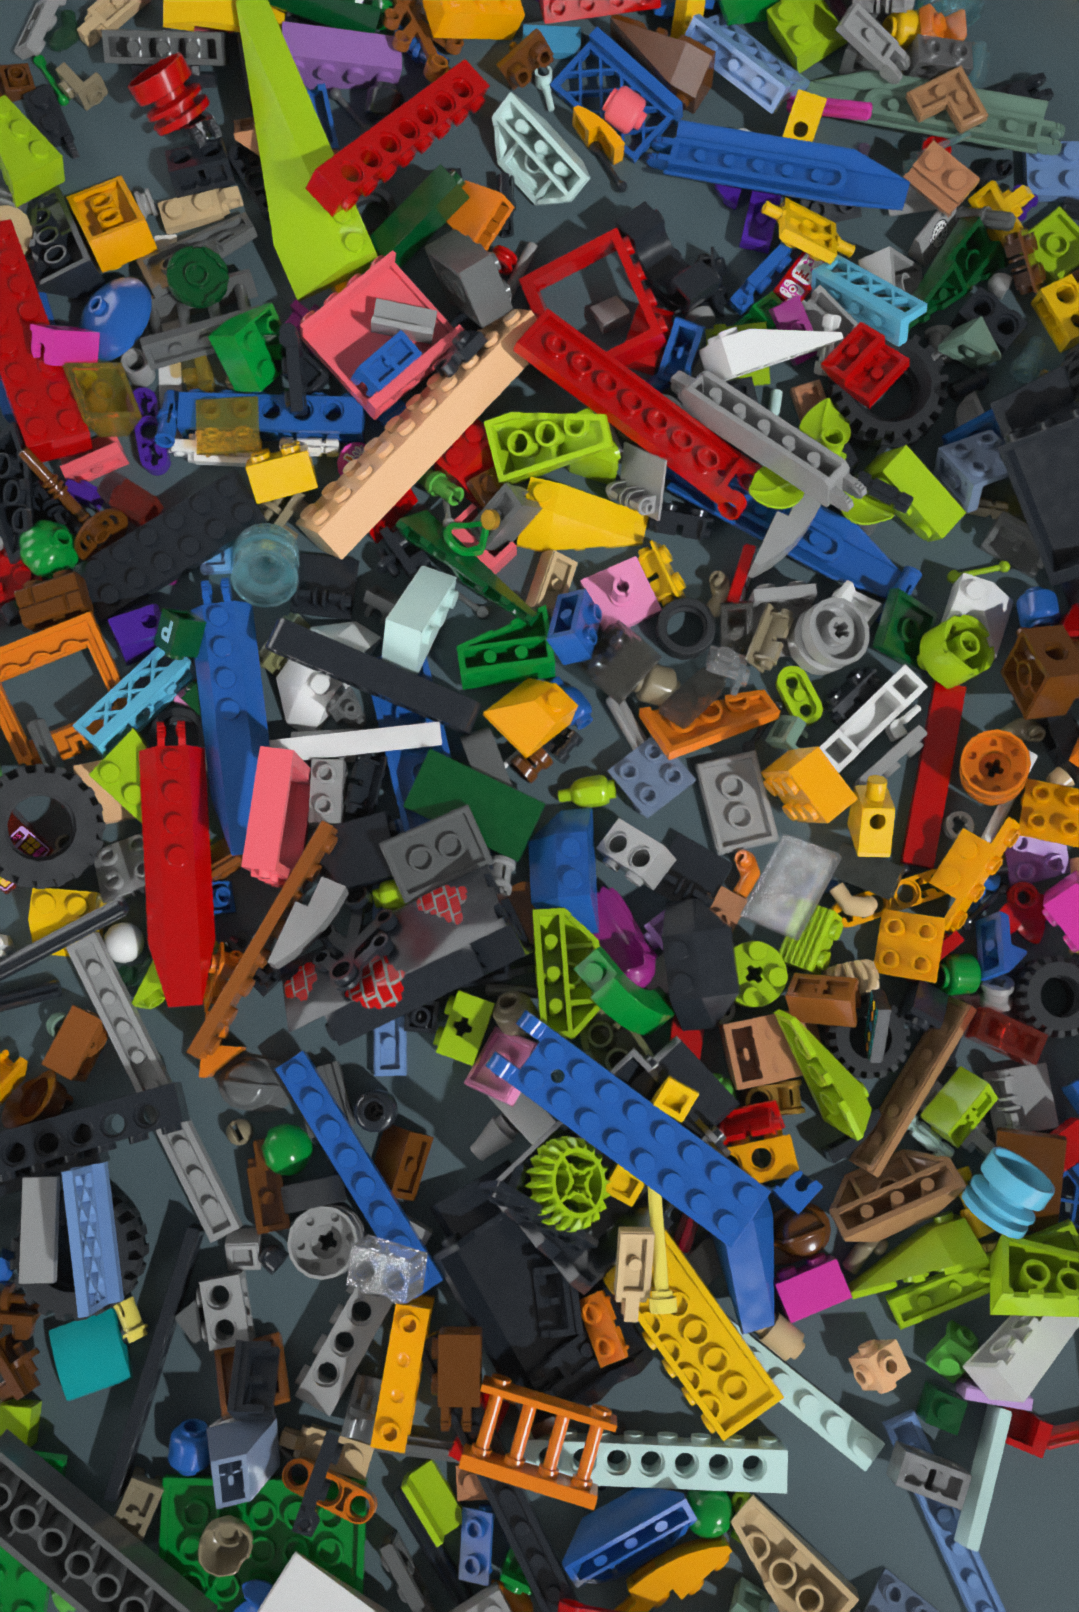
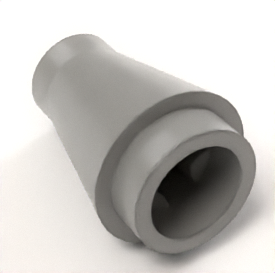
(495, 1136)

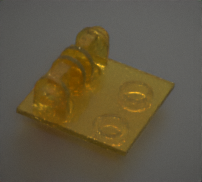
(227, 426)

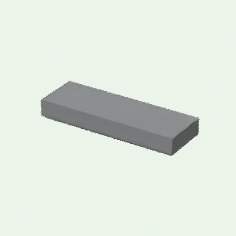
(39, 1229)

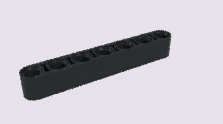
(373, 676)

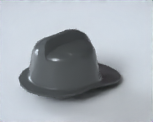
(253, 1085)

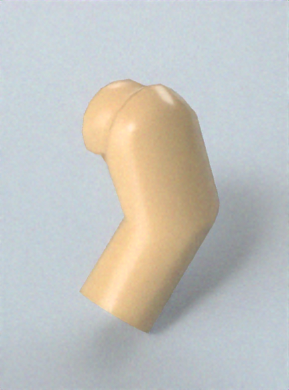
(851, 904)

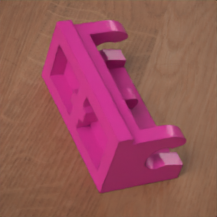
(65, 344)

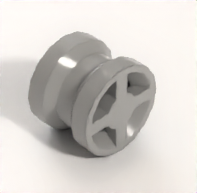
(997, 993)

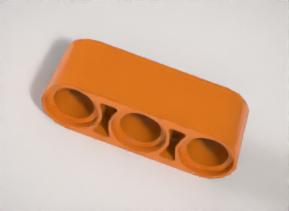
(347, 1491)

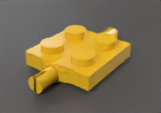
(807, 231)

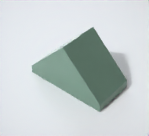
(971, 344)

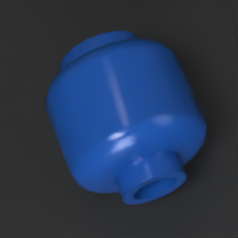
(1038, 608)
(189, 1447)

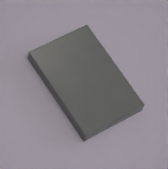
(435, 853)

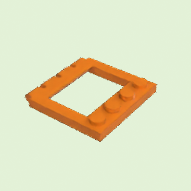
(40, 650)

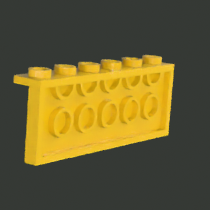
(705, 1350)

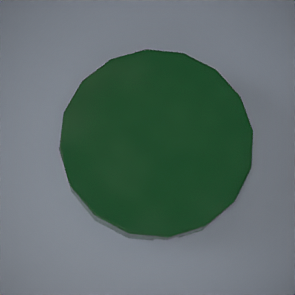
(197, 276)

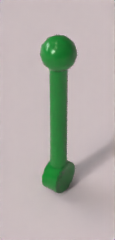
(41, 63)

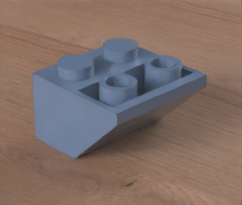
(242, 1459)

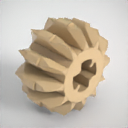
(860, 969)

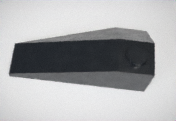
(60, 253)
(15, 491)

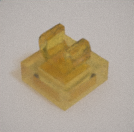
(201, 377)

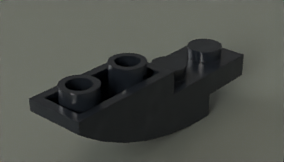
(1060, 741)

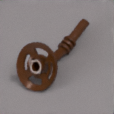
(92, 525)

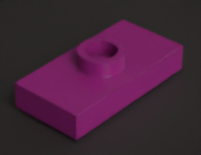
(792, 316)

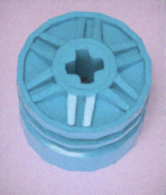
(1008, 1192)

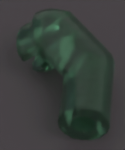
(135, 974)

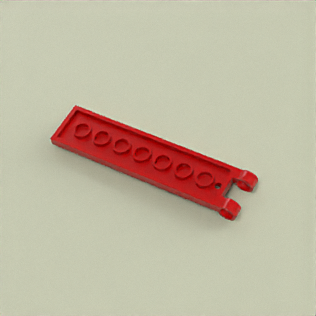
(638, 410)

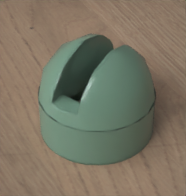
(52, 1020)

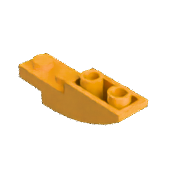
(676, 1569)

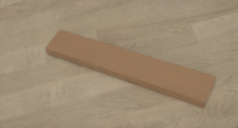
(912, 1088)

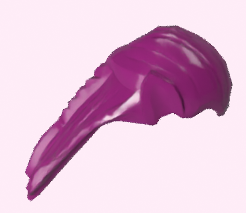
(623, 938)

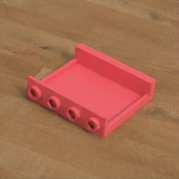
(344, 339)

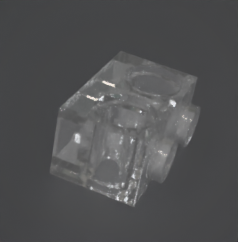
(388, 1262)

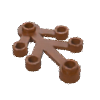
(436, 64)

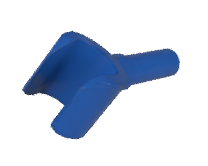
(991, 884)

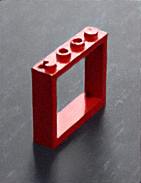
(582, 257)

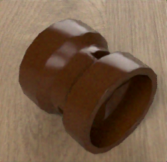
(529, 772)

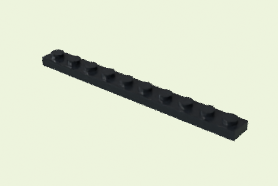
(514, 1512)

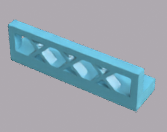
(865, 307)
(142, 703)

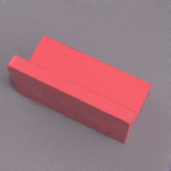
(91, 464)

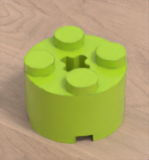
(956, 651)
(770, 978)

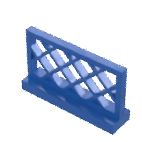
(629, 72)

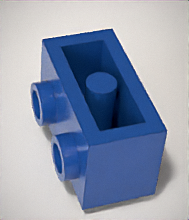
(574, 626)

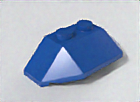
(565, 866)
(626, 1534)

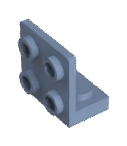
(968, 466)

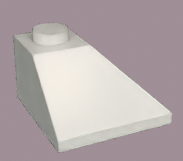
(982, 601)

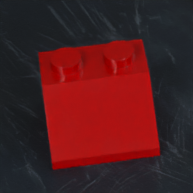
(467, 458)

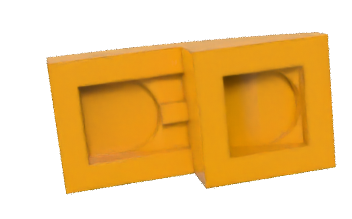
(593, 128)

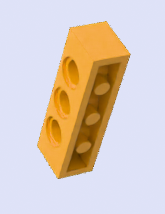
(782, 1153)

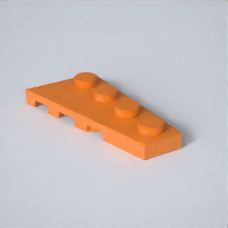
(716, 723)

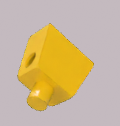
(805, 116)
(872, 818)

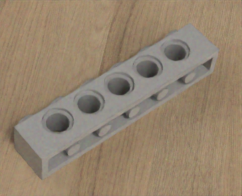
(325, 1391)

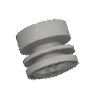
(309, 1248)

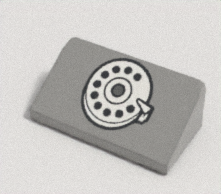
(932, 237)

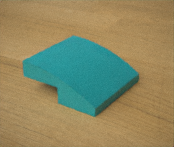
(90, 1354)

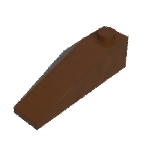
(678, 64)

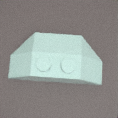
(536, 154)

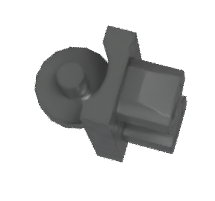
(362, 1408)

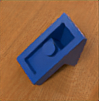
(994, 946)

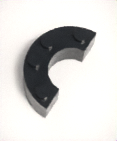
(670, 278)

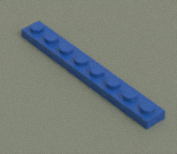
(352, 1159)

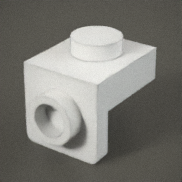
(868, 606)

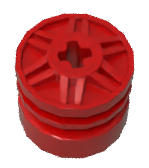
(165, 88)

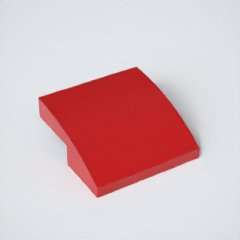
(865, 364)

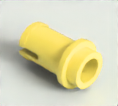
(130, 1320)

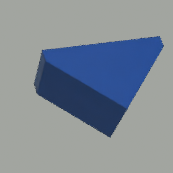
(682, 348)

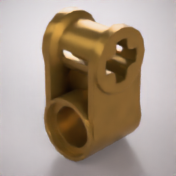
(785, 1092)

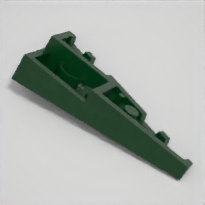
(339, 14)
(959, 265)
(427, 534)

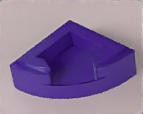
(729, 194)

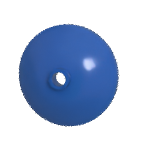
(119, 314)

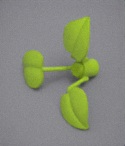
(832, 431)

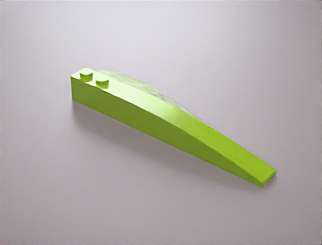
(291, 142)

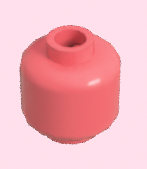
(624, 110)

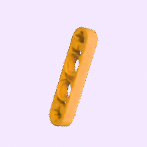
(895, 903)

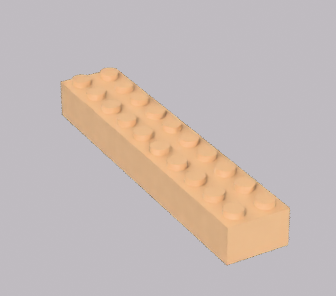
(415, 440)

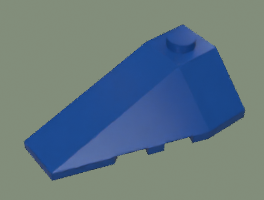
(750, 1271)

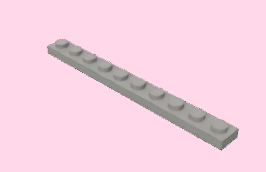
(147, 1072)

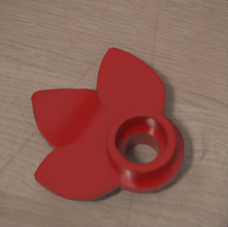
(1025, 917)

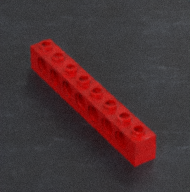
(397, 139)

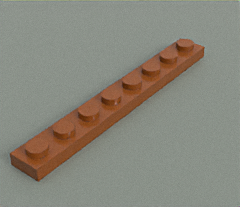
(258, 951)

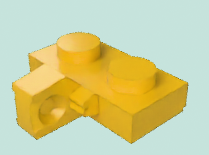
(992, 196)

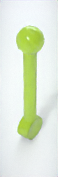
(1003, 566)

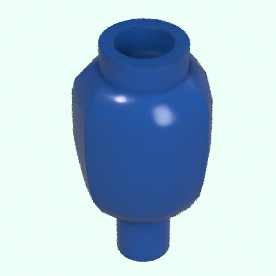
(582, 715)

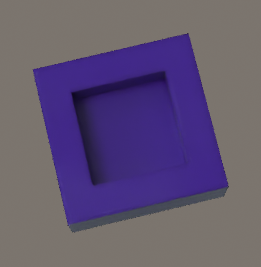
(85, 494)

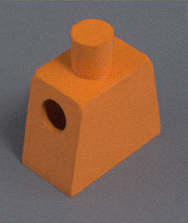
(481, 214)

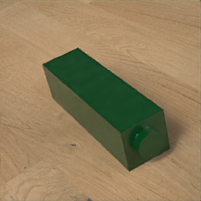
(420, 215)

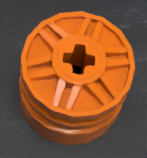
(989, 750)

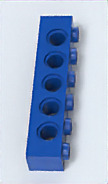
(347, 428)

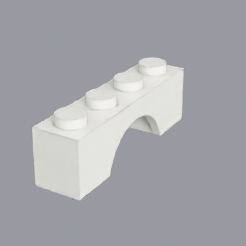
(872, 717)

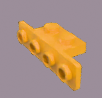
(968, 868)

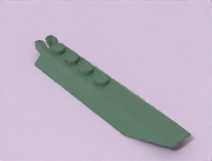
(1011, 122)

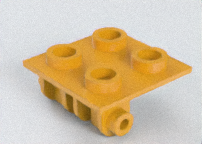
(1050, 813)
(909, 945)

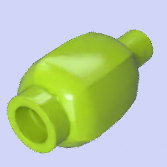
(589, 791)
(388, 896)

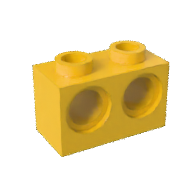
(1059, 315)

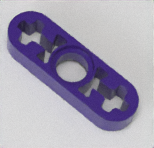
(145, 443)

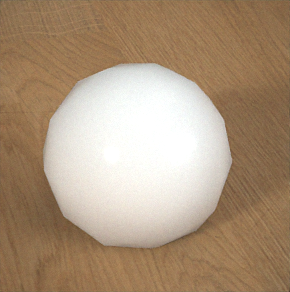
(124, 942)

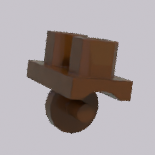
(524, 59)
(17, 1312)
(16, 1369)

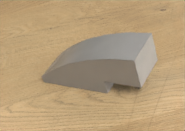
(784, 534)
(308, 922)

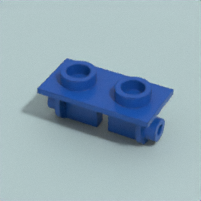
(476, 1544)

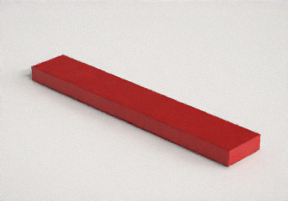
(933, 776)

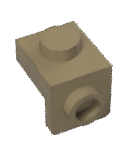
(85, 93)

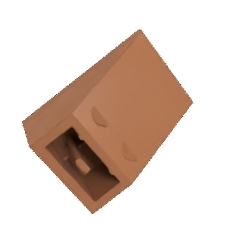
(759, 1051)

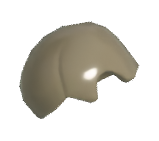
(225, 1546)

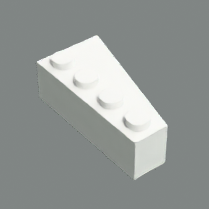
(1019, 1355)

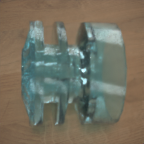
(261, 579)

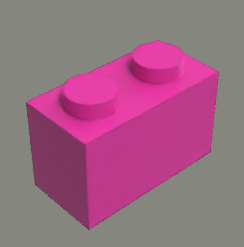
(810, 1287)

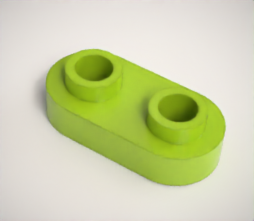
(801, 696)

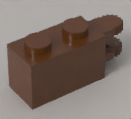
(458, 1372)

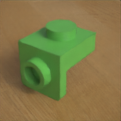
(953, 1351)

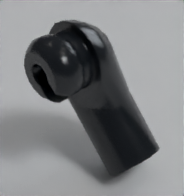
(995, 171)

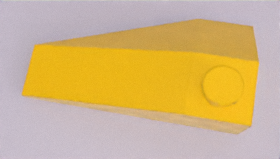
(578, 520)

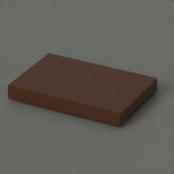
(1048, 1155)

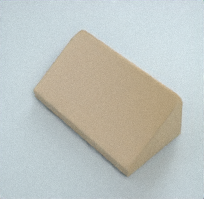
(550, 580)

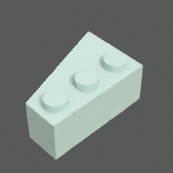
(417, 619)

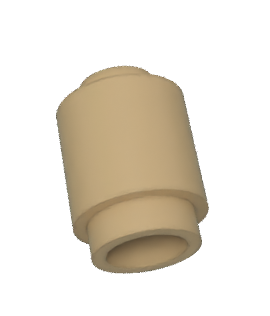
(783, 1338)

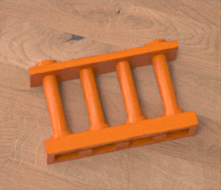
(546, 1477)

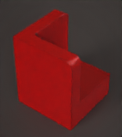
(1028, 1432)

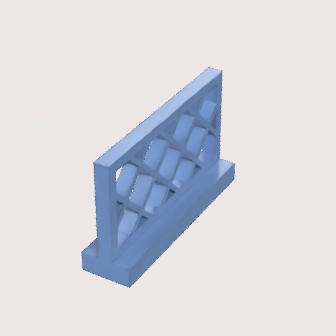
(747, 62)
(92, 1237)

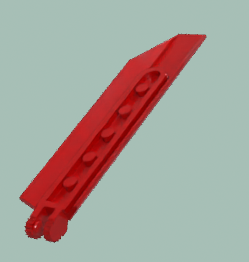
(177, 866)

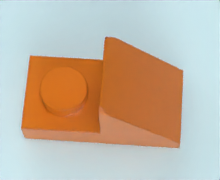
(937, 25)
(223, 1055)

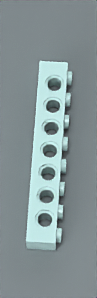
(766, 1477)

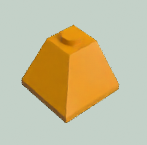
(532, 714)

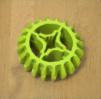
(577, 1184)

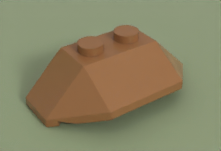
(906, 1193)

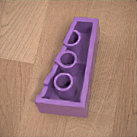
(342, 56)

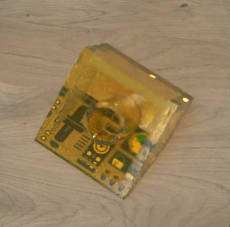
(104, 397)

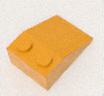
(112, 224)

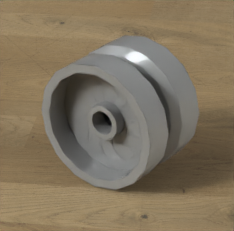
(828, 636)

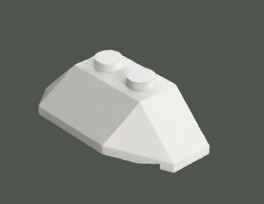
(308, 693)

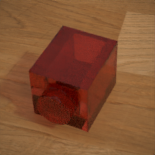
(135, 503)

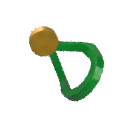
(489, 521)

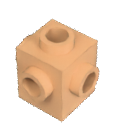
(879, 1365)

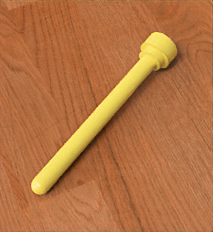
(662, 1297)

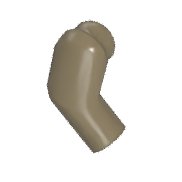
(719, 589)

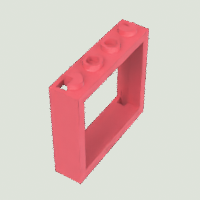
(277, 816)

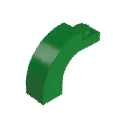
(622, 999)

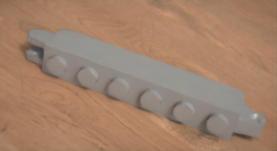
(768, 439)

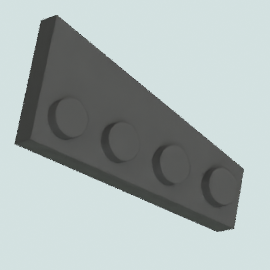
(220, 238)

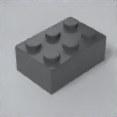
(470, 277)

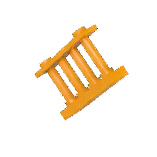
(402, 1374)

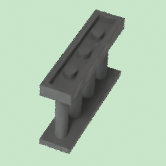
(192, 339)

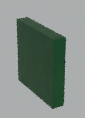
(902, 628)

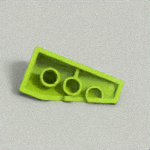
(836, 1092)
(936, 1246)

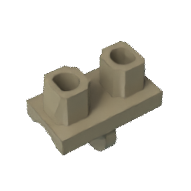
(292, 509)

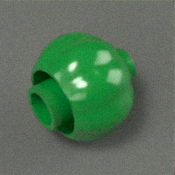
(48, 548)

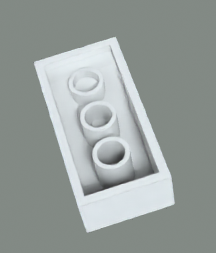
(750, 350)
(310, 1588)

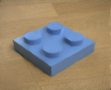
(1053, 176)

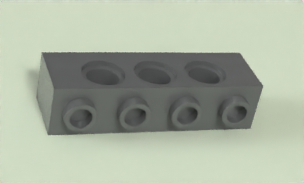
(151, 46)

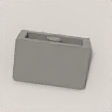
(414, 321)

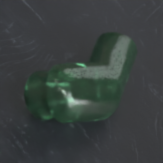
(67, 34)

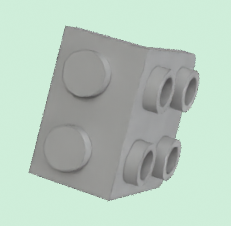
(795, 597)

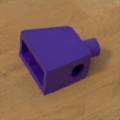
(136, 632)

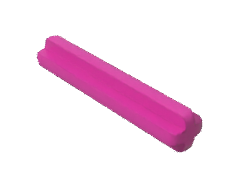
(842, 109)

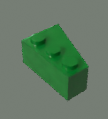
(508, 654)

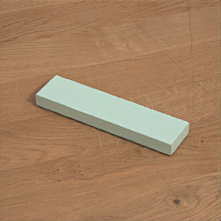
(984, 1475)

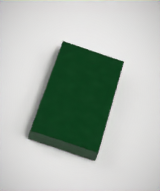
(501, 812)

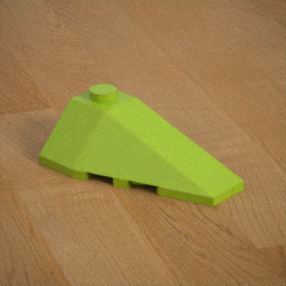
(543, 442)

